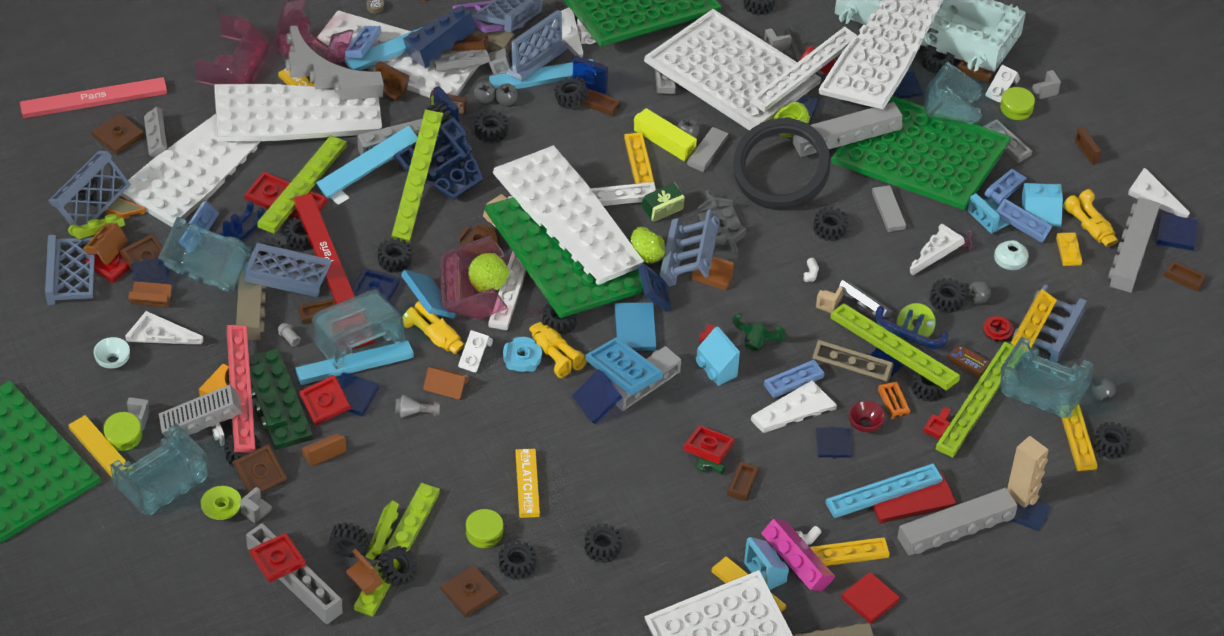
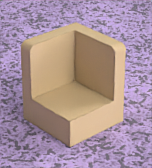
(828, 300)

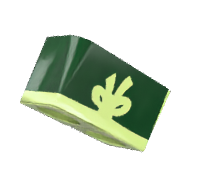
(663, 202)

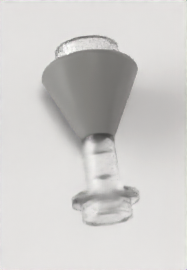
(406, 406)

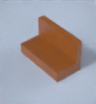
(107, 242)
(719, 274)
(150, 294)
(445, 382)
(324, 449)
(364, 574)

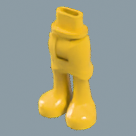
(1097, 226)
(439, 331)
(550, 343)

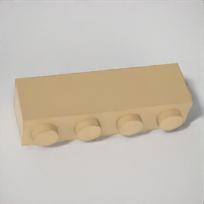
(1027, 472)

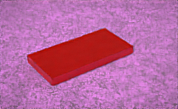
(269, 188)
(919, 502)

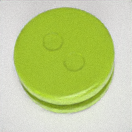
(1017, 103)
(123, 431)
(484, 528)

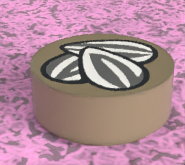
(375, 6)

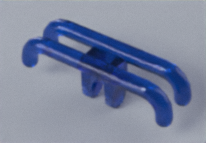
(234, 227)
(908, 334)

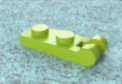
(94, 226)

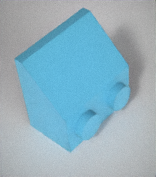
(1043, 202)
(718, 357)
(765, 559)

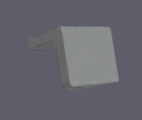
(780, 43)
(499, 62)
(1049, 87)
(140, 409)
(253, 506)

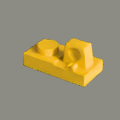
(1069, 249)

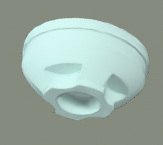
(1009, 259)
(111, 347)

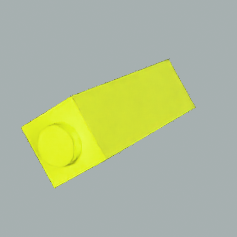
(665, 134)

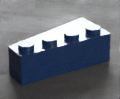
(439, 35)

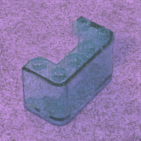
(204, 255)
(354, 323)
(1044, 382)
(162, 473)

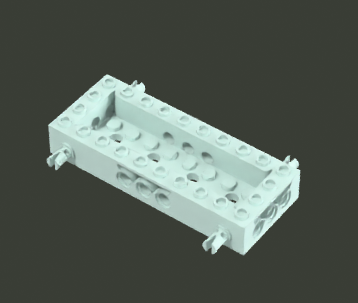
(969, 29)

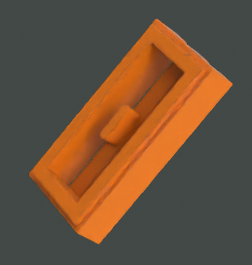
(881, 388)

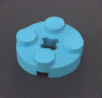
(512, 353)

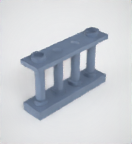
(677, 241)
(1069, 324)

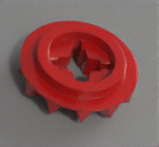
(993, 323)

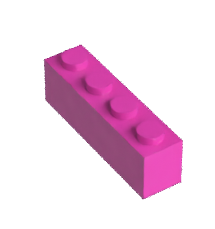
(798, 555)

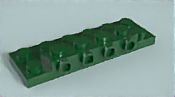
(277, 400)

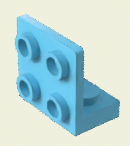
(986, 213)

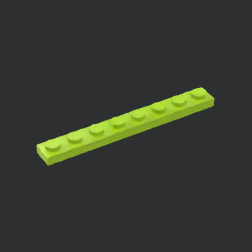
(417, 175)
(302, 184)
(895, 346)
(974, 404)
(403, 536)

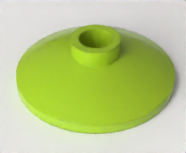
(928, 323)
(221, 496)

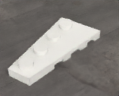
(795, 406)

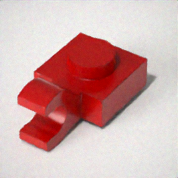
(938, 424)

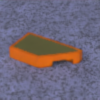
(124, 208)

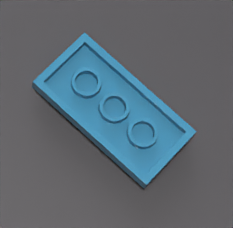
(624, 366)

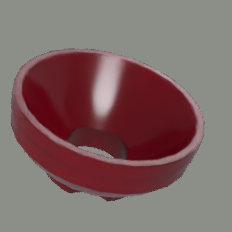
(866, 411)

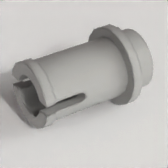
(286, 331)

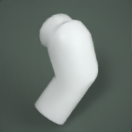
(813, 270)
(811, 536)

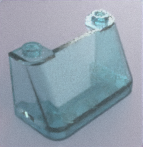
(951, 96)

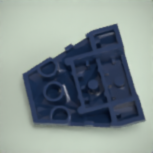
(452, 163)

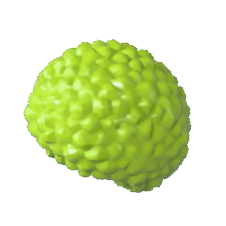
(794, 111)
(648, 245)
(488, 272)

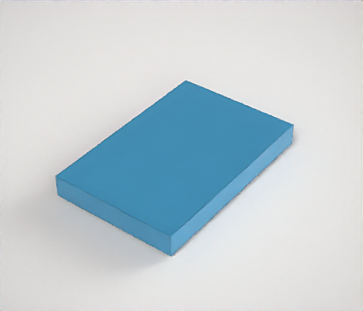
(426, 292)
(636, 325)

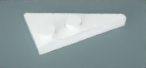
(570, 32)
(1150, 188)
(938, 246)
(158, 330)

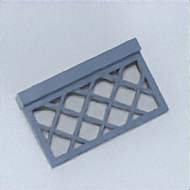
(509, 12)
(543, 52)
(82, 178)
(53, 270)
(285, 278)

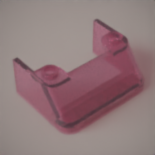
(292, 16)
(246, 59)
(456, 289)

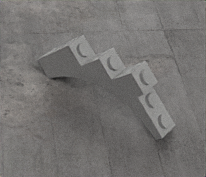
(346, 82)

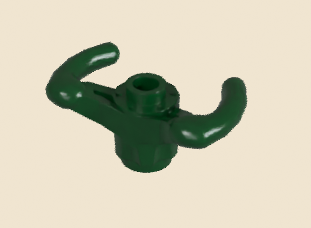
(757, 333)

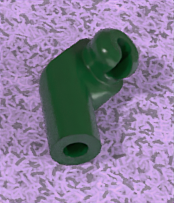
(703, 463)

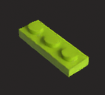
(382, 530)

